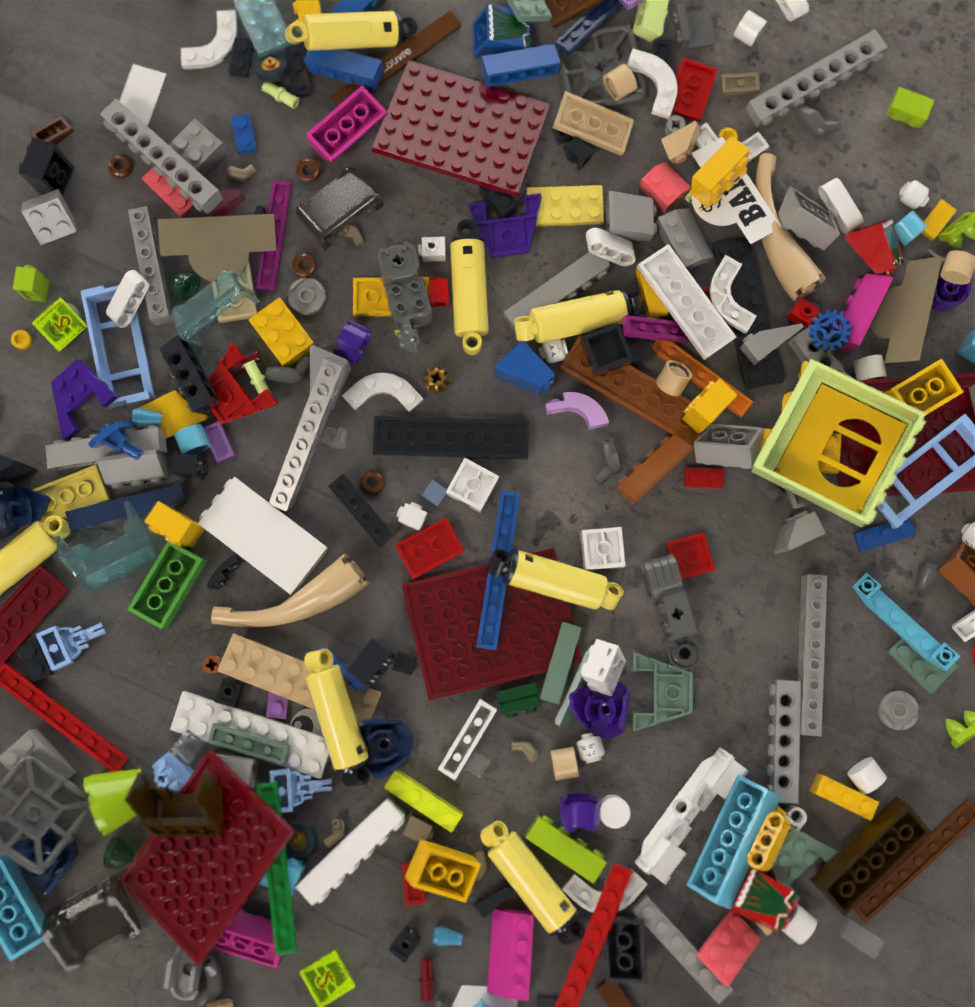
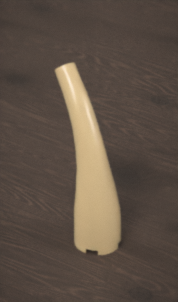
(789, 261)
(325, 591)

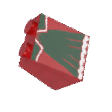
(877, 246)
(764, 901)

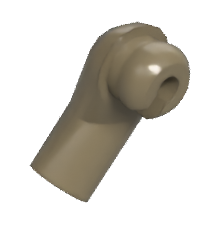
(240, 174)
(353, 232)
(527, 748)
(338, 831)
(480, 856)

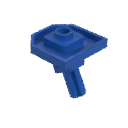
(115, 438)

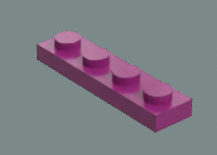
(653, 329)

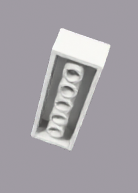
(347, 854)

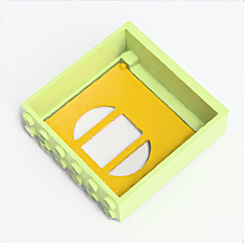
(799, 466)

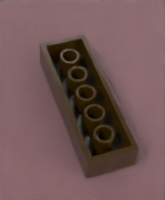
(870, 856)

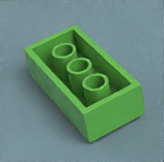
(167, 585)

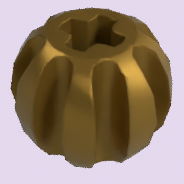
(433, 375)

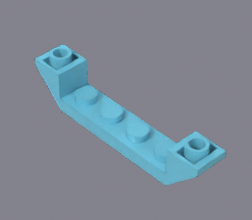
(903, 624)

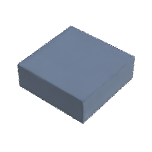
(434, 493)

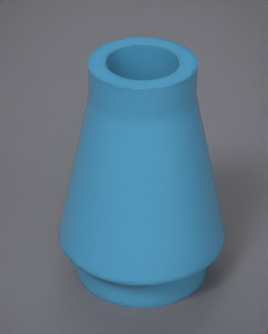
(144, 417)
(444, 936)

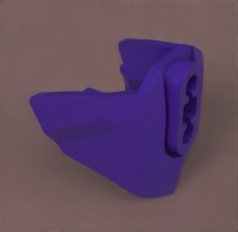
(591, 710)

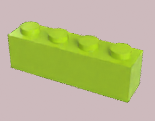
(565, 848)

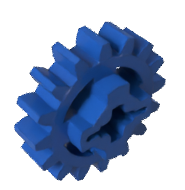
(838, 332)

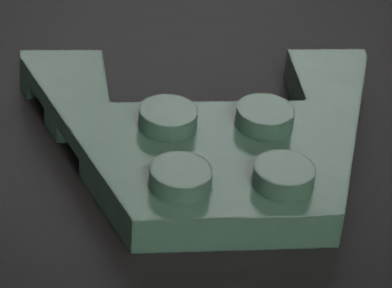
(670, 692)
(796, 855)

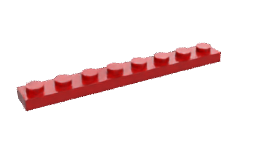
(62, 719)
(595, 936)

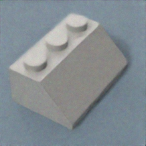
(808, 219)
(684, 237)
(729, 445)
(124, 470)
(798, 531)

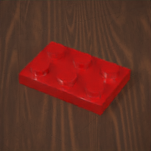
(693, 89)
(429, 548)

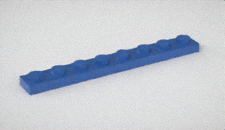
(495, 587)

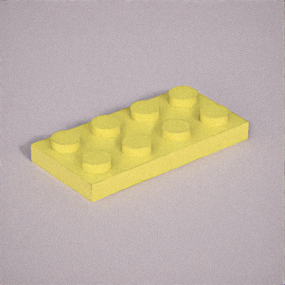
(569, 205)

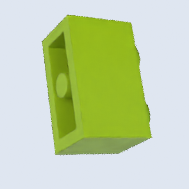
(909, 107)
(31, 283)

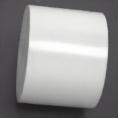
(750, 28)
(870, 368)
(867, 775)
(614, 811)
(800, 925)

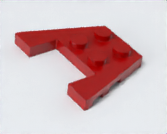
(233, 398)

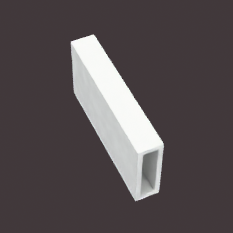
(263, 535)

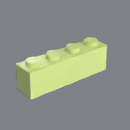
(650, 19)

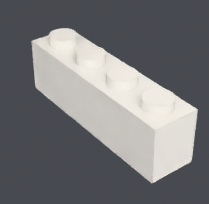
(467, 739)

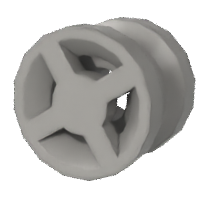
(674, 120)

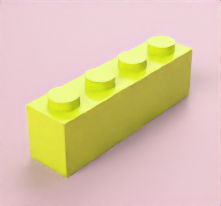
(423, 800)

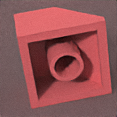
(664, 186)

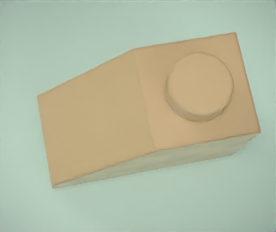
(681, 142)

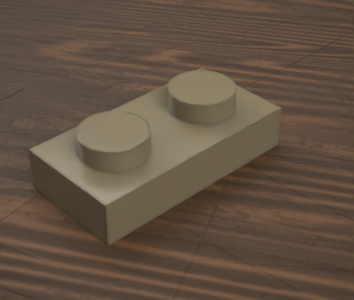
(740, 83)

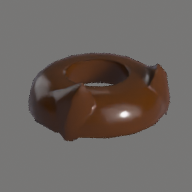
(302, 164)
(121, 173)
(296, 263)
(376, 490)

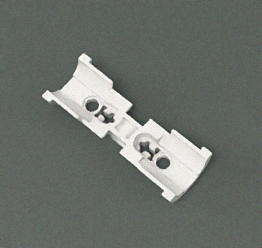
(661, 847)

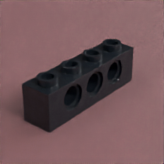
(189, 365)
(361, 510)

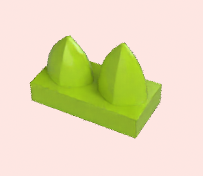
(953, 233)
(958, 732)

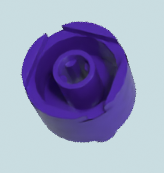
(949, 295)
(352, 341)
(579, 812)

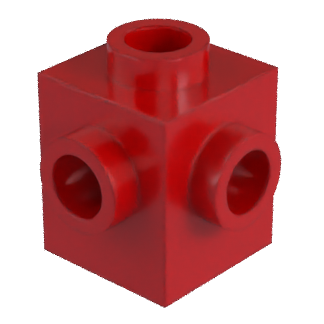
(803, 313)

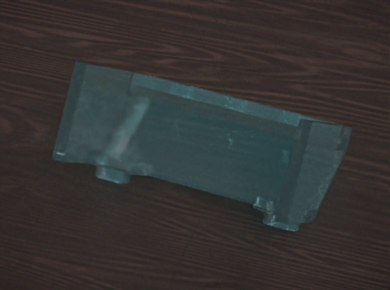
(209, 304)
(112, 560)

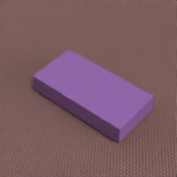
(219, 442)

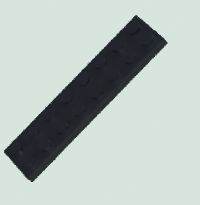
(748, 294)
(450, 437)

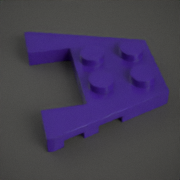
(511, 234)
(72, 390)

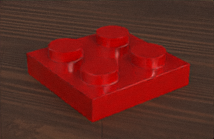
(691, 555)

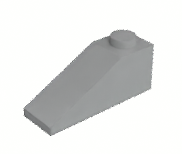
(765, 342)

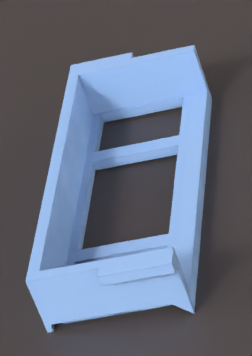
(90, 299)
(966, 430)

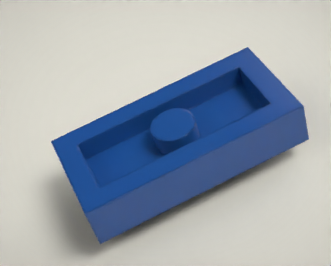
(244, 134)

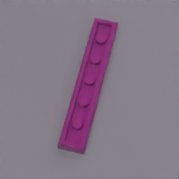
(270, 260)

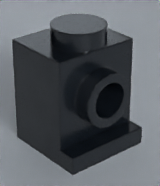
(577, 152)
(233, 699)
(400, 950)

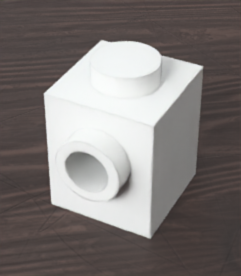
(432, 249)
(412, 516)

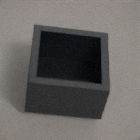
(606, 350)

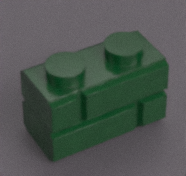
(518, 699)

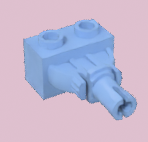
(63, 644)
(171, 773)
(293, 787)

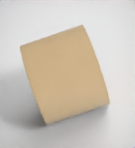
(620, 82)
(958, 267)
(674, 378)
(564, 763)

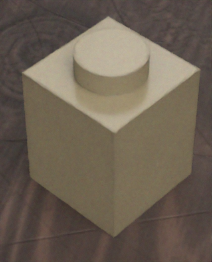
(418, 828)

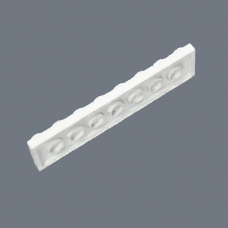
(307, 750)

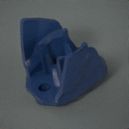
(19, 507)
(386, 759)
(51, 876)

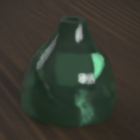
(184, 284)
(118, 854)

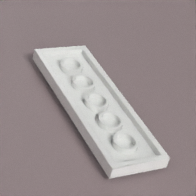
(686, 301)

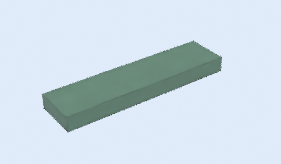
(560, 663)
(565, 714)
(248, 744)

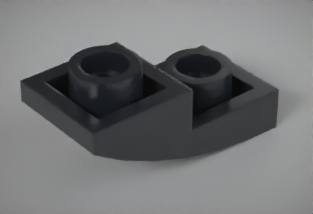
(219, 577)

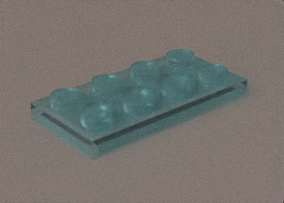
(263, 25)

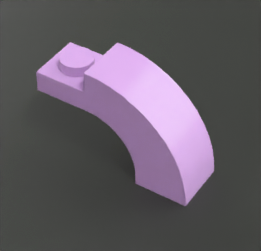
(581, 404)

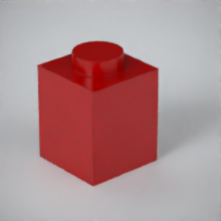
(439, 292)

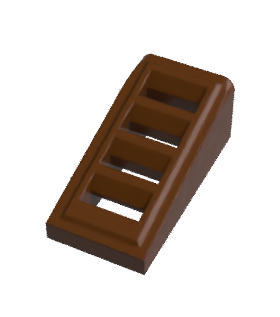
(47, 129)

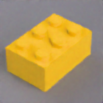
(720, 172)
(282, 333)
(927, 388)
(708, 405)
(174, 525)
(442, 871)

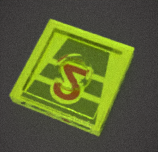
(59, 324)
(327, 979)

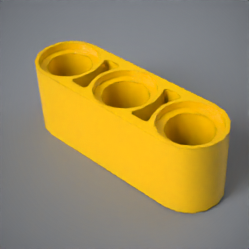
(653, 305)
(769, 852)

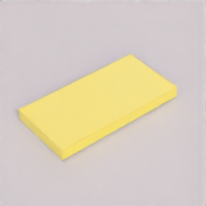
(74, 491)

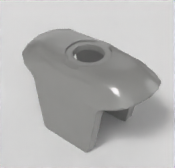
(180, 984)

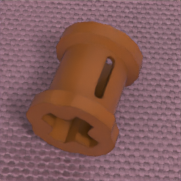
(207, 661)

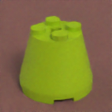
(107, 798)

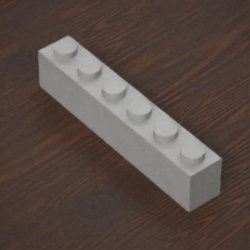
(561, 287)
(78, 453)
(679, 946)

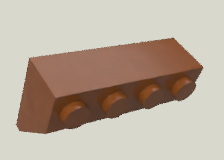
(653, 469)
(960, 570)

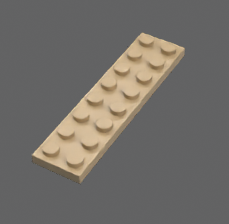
(283, 675)

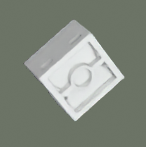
(472, 485)
(602, 549)
(603, 667)

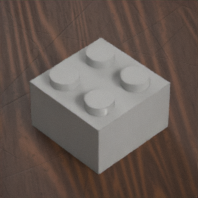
(198, 147)
(49, 217)

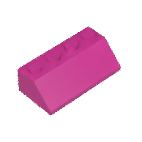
(345, 124)
(862, 307)
(250, 939)
(510, 953)

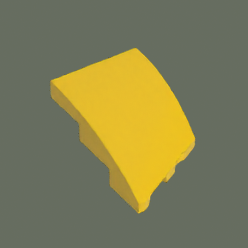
(174, 412)

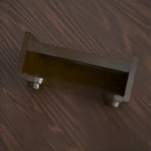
(178, 814)

